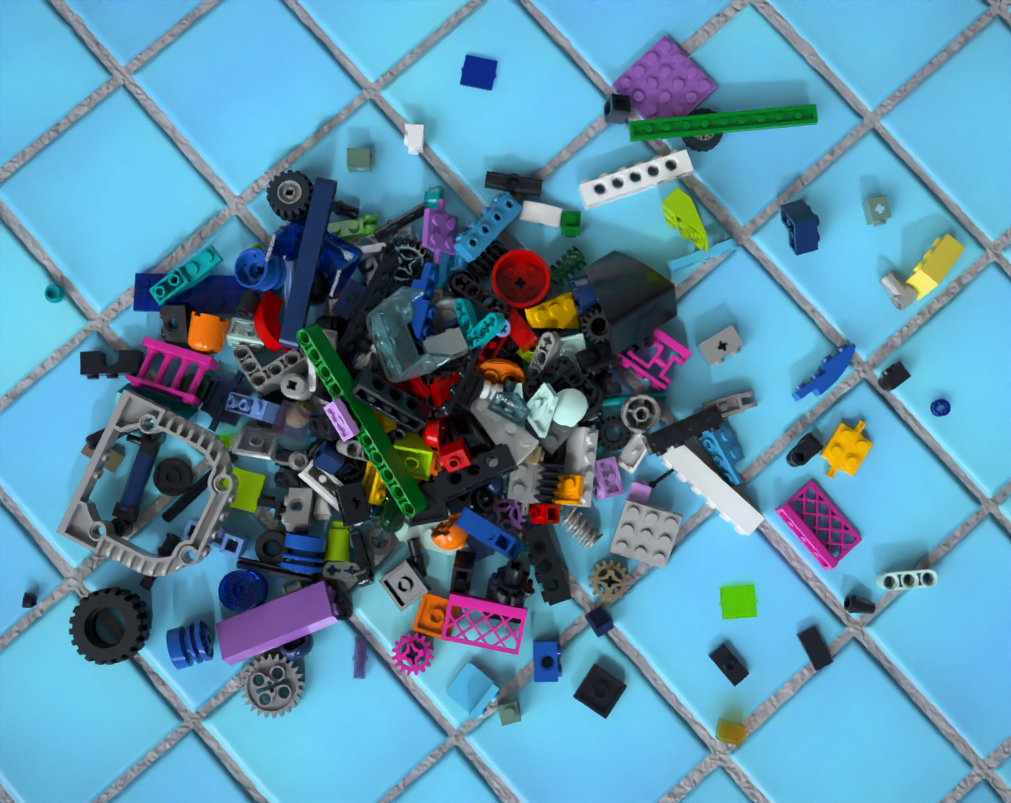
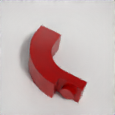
(267, 322)

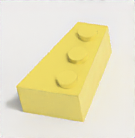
(935, 265)

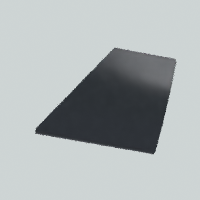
(632, 300)

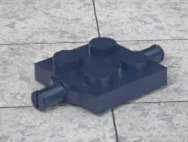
(217, 400)

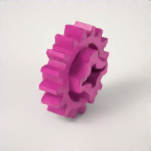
(404, 654)

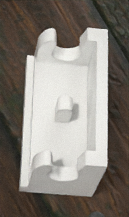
(632, 453)

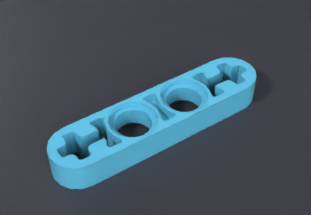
(702, 255)

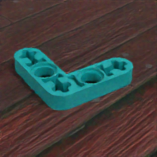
(465, 312)

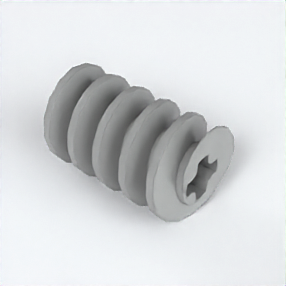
(296, 387)
(580, 528)

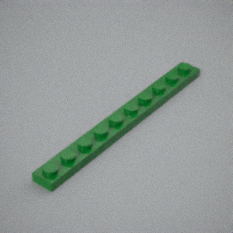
(722, 122)

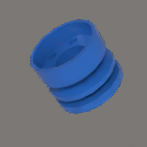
(257, 274)
(303, 553)
(189, 644)

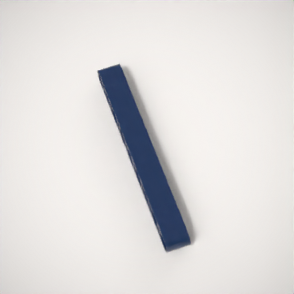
(308, 261)

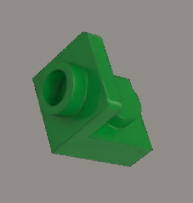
(570, 223)

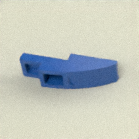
(424, 309)
(831, 371)
(489, 534)

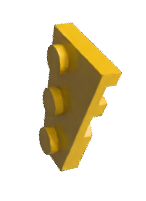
(553, 313)

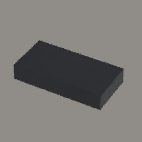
(814, 648)

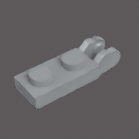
(731, 404)

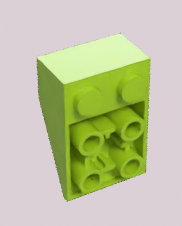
(683, 216)

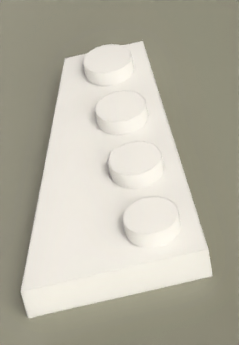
(503, 431)

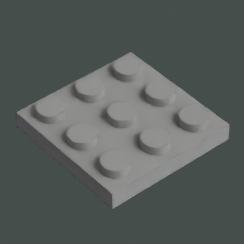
(646, 533)

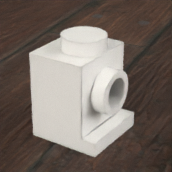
(414, 138)

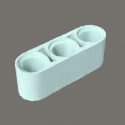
(915, 576)

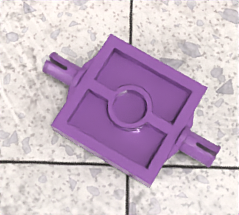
(439, 231)

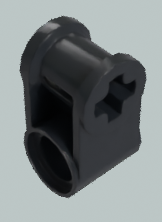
(806, 449)

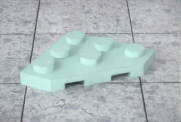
(423, 532)

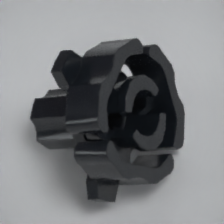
(511, 581)

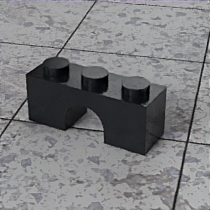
(94, 364)

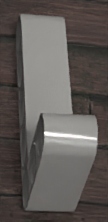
(269, 374)

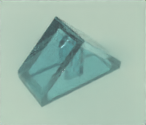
(510, 406)

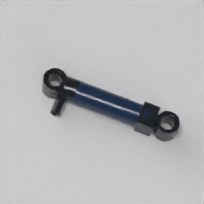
(128, 507)

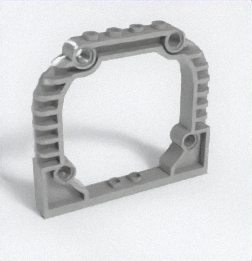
(82, 519)

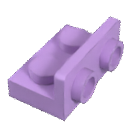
(341, 419)
(606, 479)

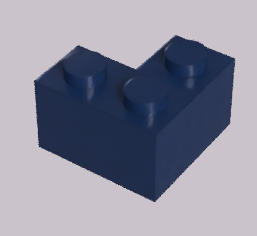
(801, 226)

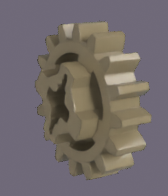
(608, 589)

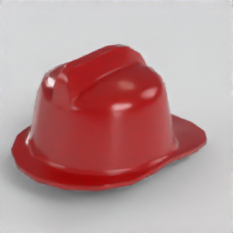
(436, 433)

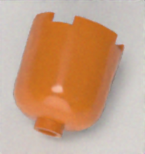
(207, 333)

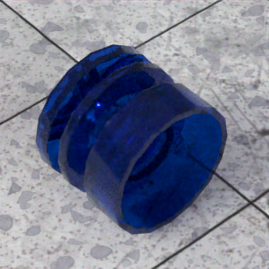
(233, 588)

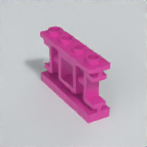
(636, 362)

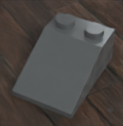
(556, 434)

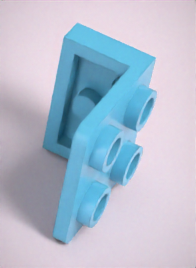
(473, 690)

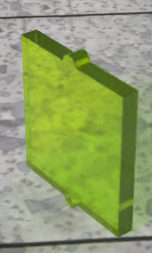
(738, 602)

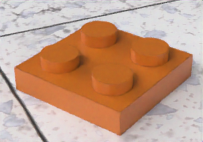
(432, 616)

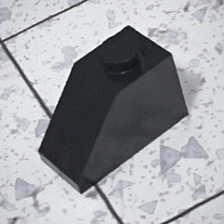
(462, 572)

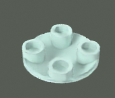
(570, 407)

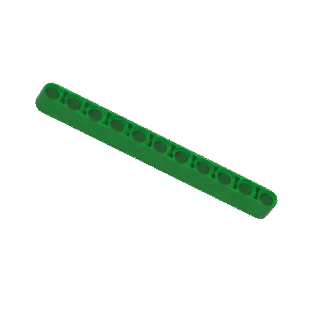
(371, 434)

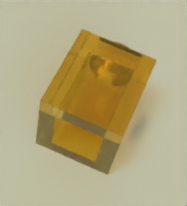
(730, 732)

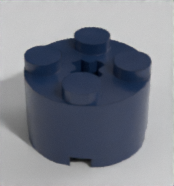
(583, 294)

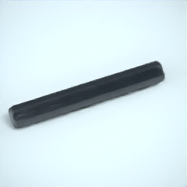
(272, 569)

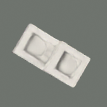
(540, 213)

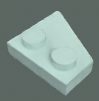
(542, 409)

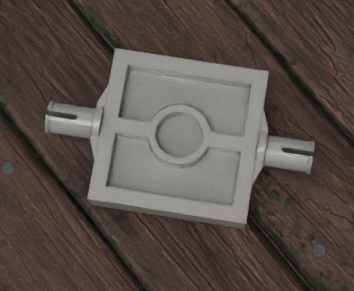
(523, 484)

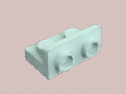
(243, 333)

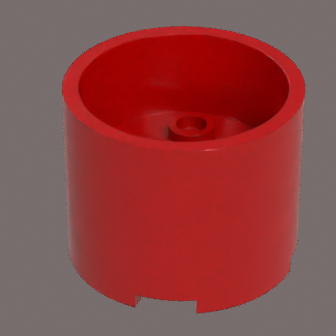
(524, 267)

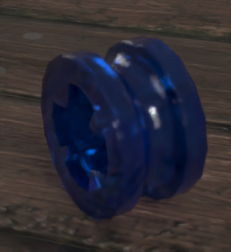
(945, 411)

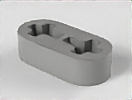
(340, 576)

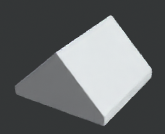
(256, 443)

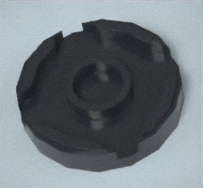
(173, 477)

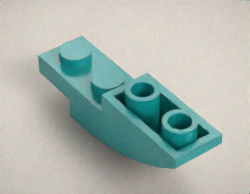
(187, 276)

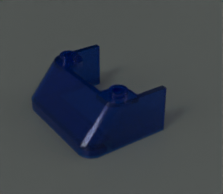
(337, 259)

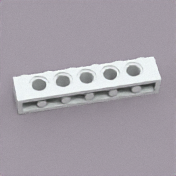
(678, 158)

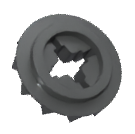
(372, 544)

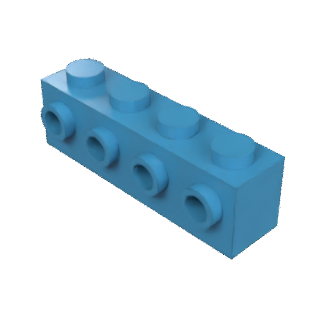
(487, 227)

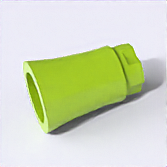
(338, 543)

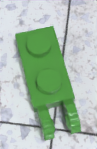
(354, 228)

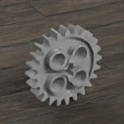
(278, 701)

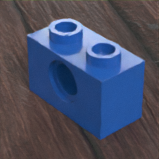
(546, 648)

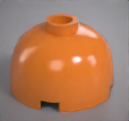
(448, 535)

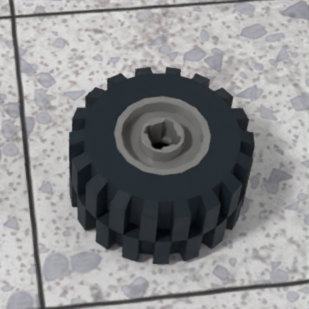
(290, 195)

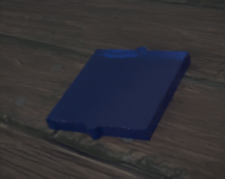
(478, 72)

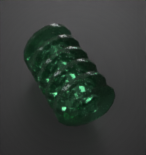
(567, 265)

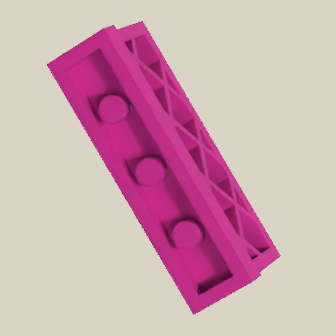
(810, 538)
(491, 607)

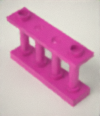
(171, 352)

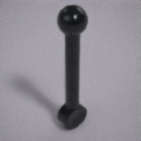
(653, 483)

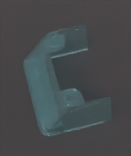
(393, 339)

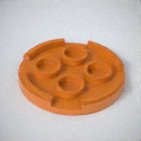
(498, 369)

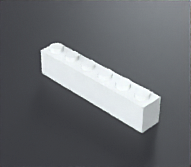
(713, 489)

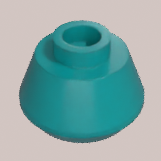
(432, 196)

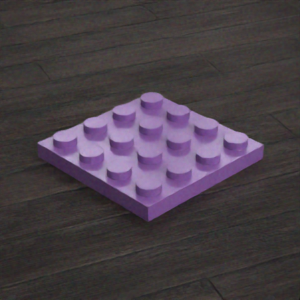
(664, 83)

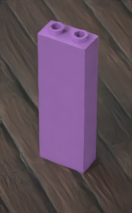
(277, 622)

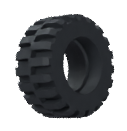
(85, 631)

